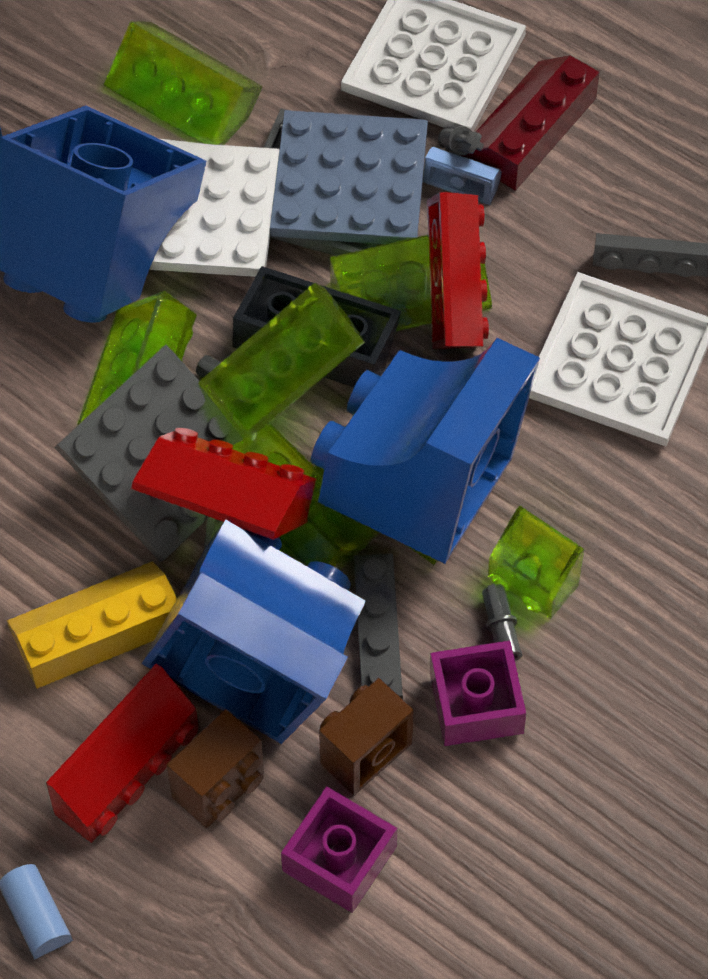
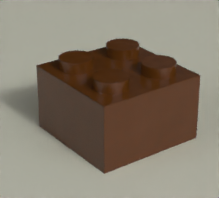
(365, 735)
(216, 769)

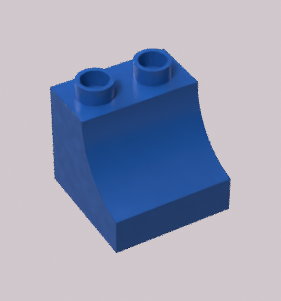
(89, 208)
(426, 444)
(258, 631)

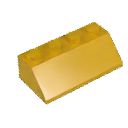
(93, 624)

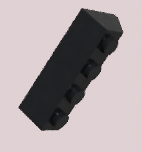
(276, 290)

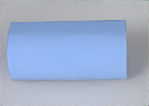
(461, 175)
(34, 910)

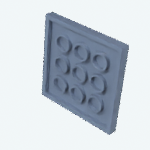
(349, 178)

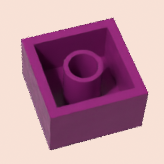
(477, 693)
(339, 849)

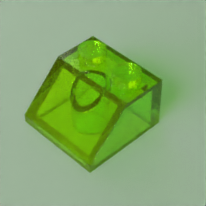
(536, 563)

